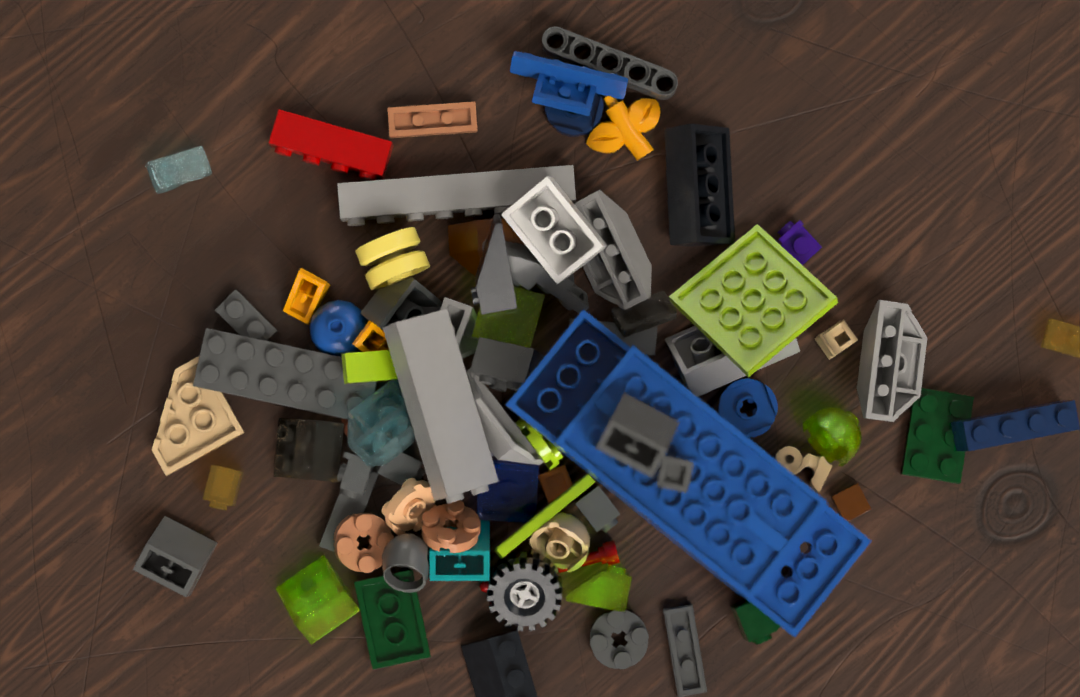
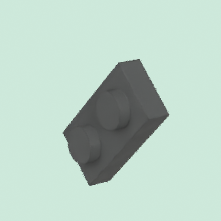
(245, 318)

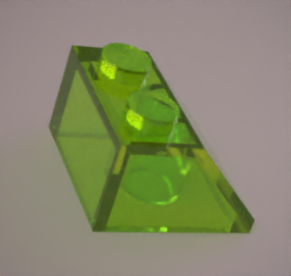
(603, 589)

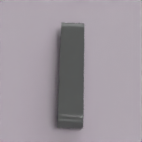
(599, 52)

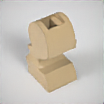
(836, 339)
(794, 462)

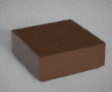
(851, 502)

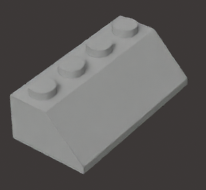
(704, 365)

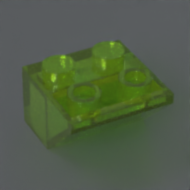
(317, 599)

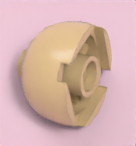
(562, 541)

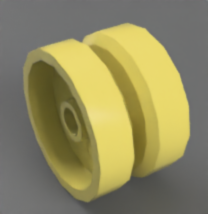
(393, 258)

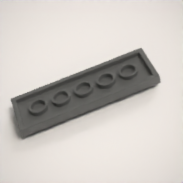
(277, 374)

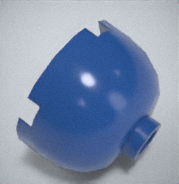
(336, 327)

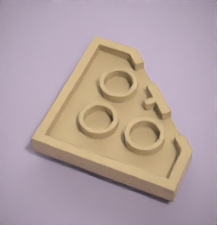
(192, 422)

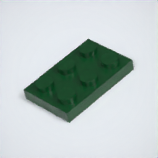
(930, 438)
(392, 621)

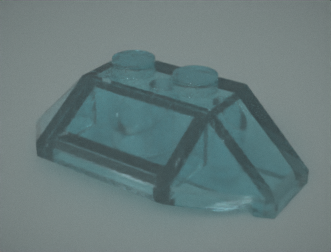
(380, 426)

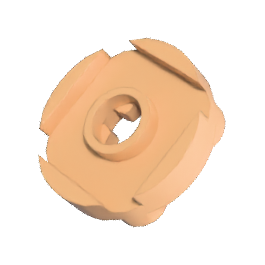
(408, 505)

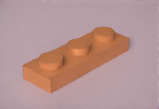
(432, 119)

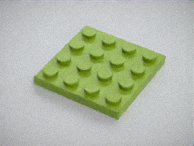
(753, 300)

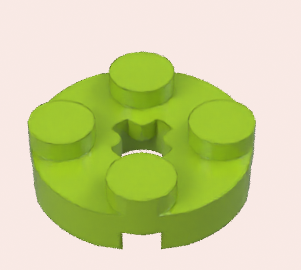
(545, 449)

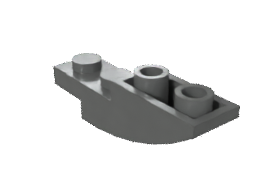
(528, 271)

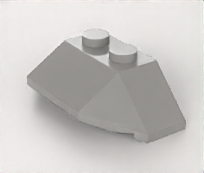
(622, 269)
(890, 362)
(501, 433)

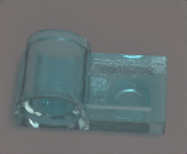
(178, 169)

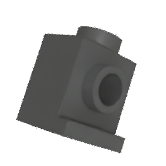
(353, 476)

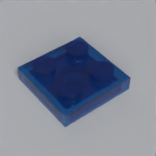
(513, 496)

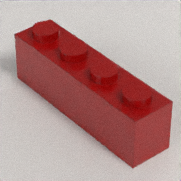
(330, 144)

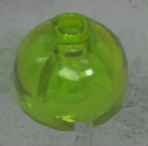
(834, 434)

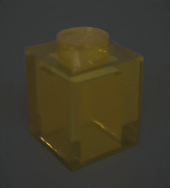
(222, 487)

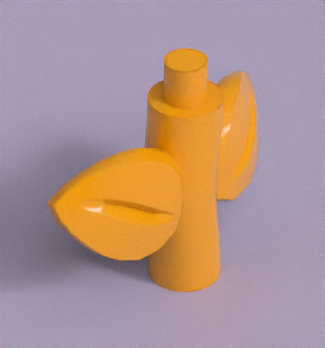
(626, 127)

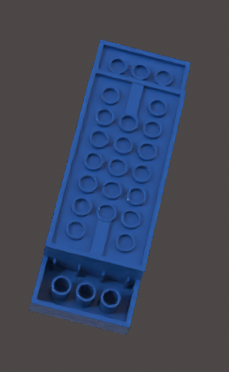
(741, 504)

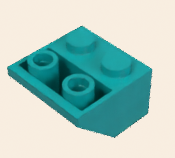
(466, 565)

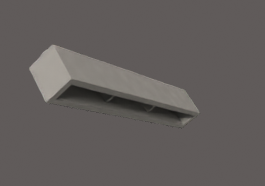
(444, 194)

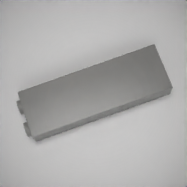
(441, 406)

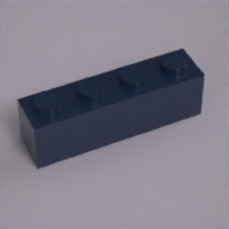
(1015, 425)

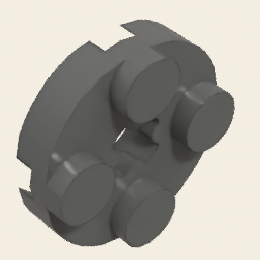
(620, 656)

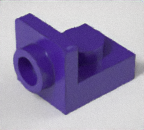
(798, 241)

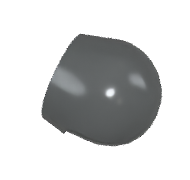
(409, 553)

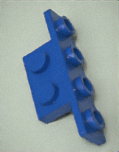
(565, 84)

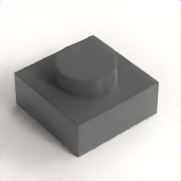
(674, 474)

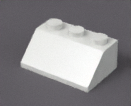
(554, 229)

